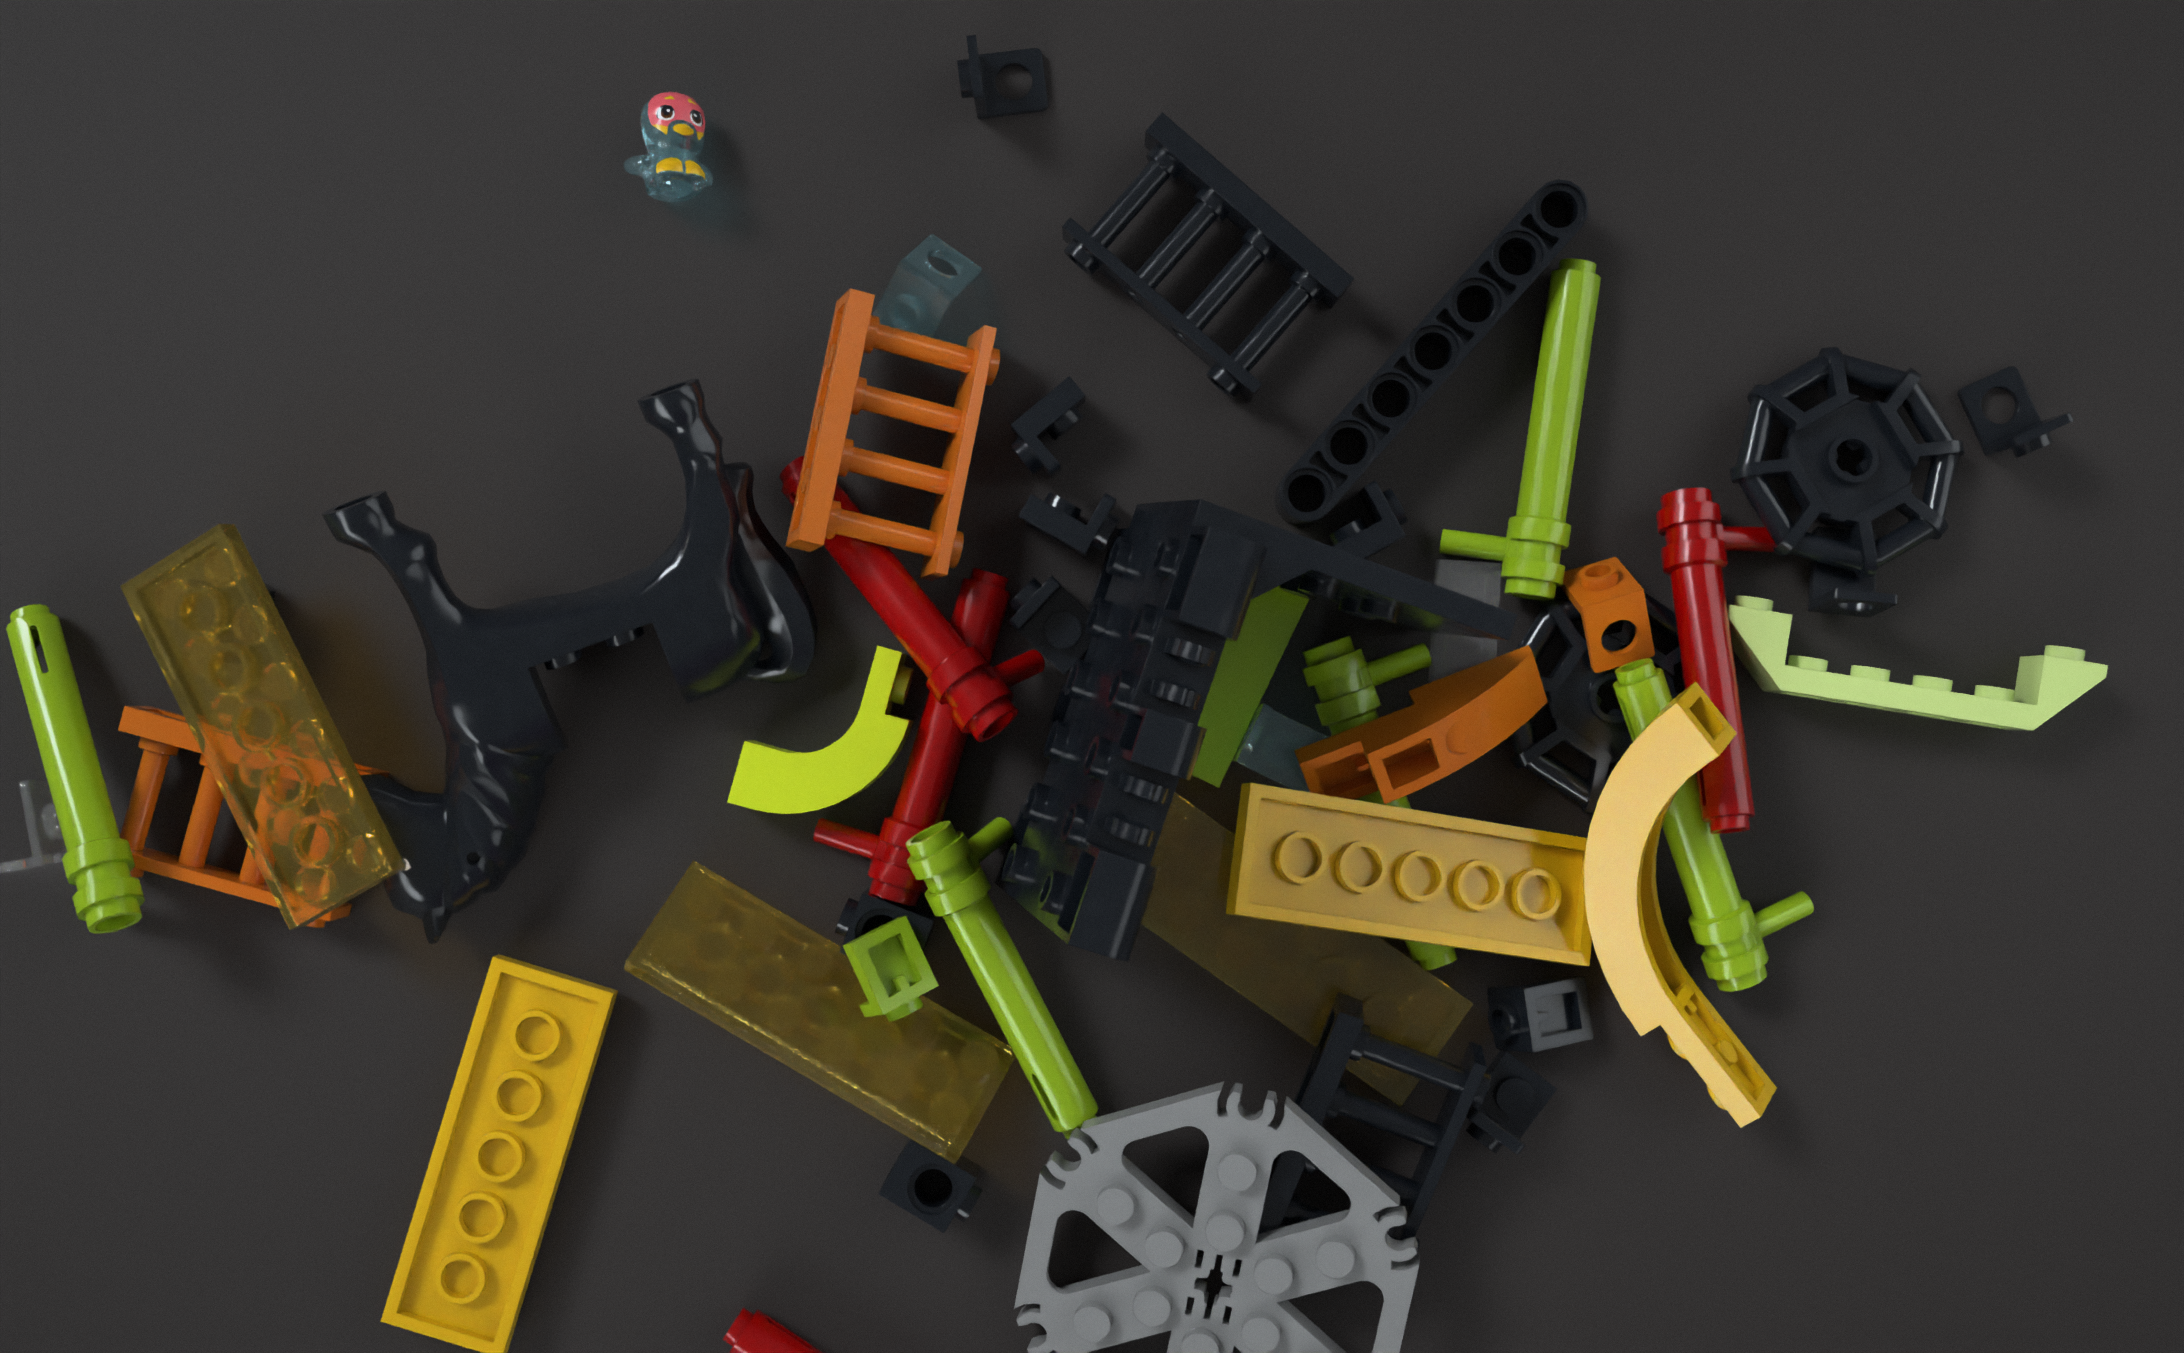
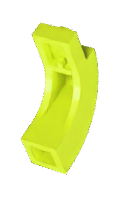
(803, 782)

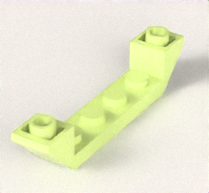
(2042, 684)

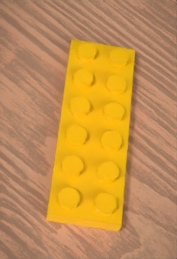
(1408, 875)
(499, 1155)

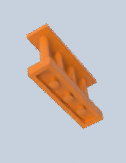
(834, 455)
(161, 736)

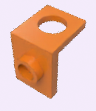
(1607, 594)

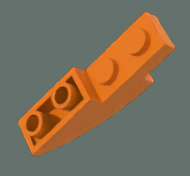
(1434, 737)

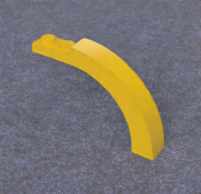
(1626, 909)

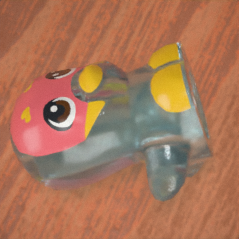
(674, 141)

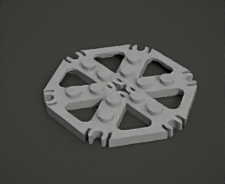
(1227, 1221)

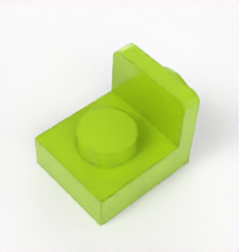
(890, 970)

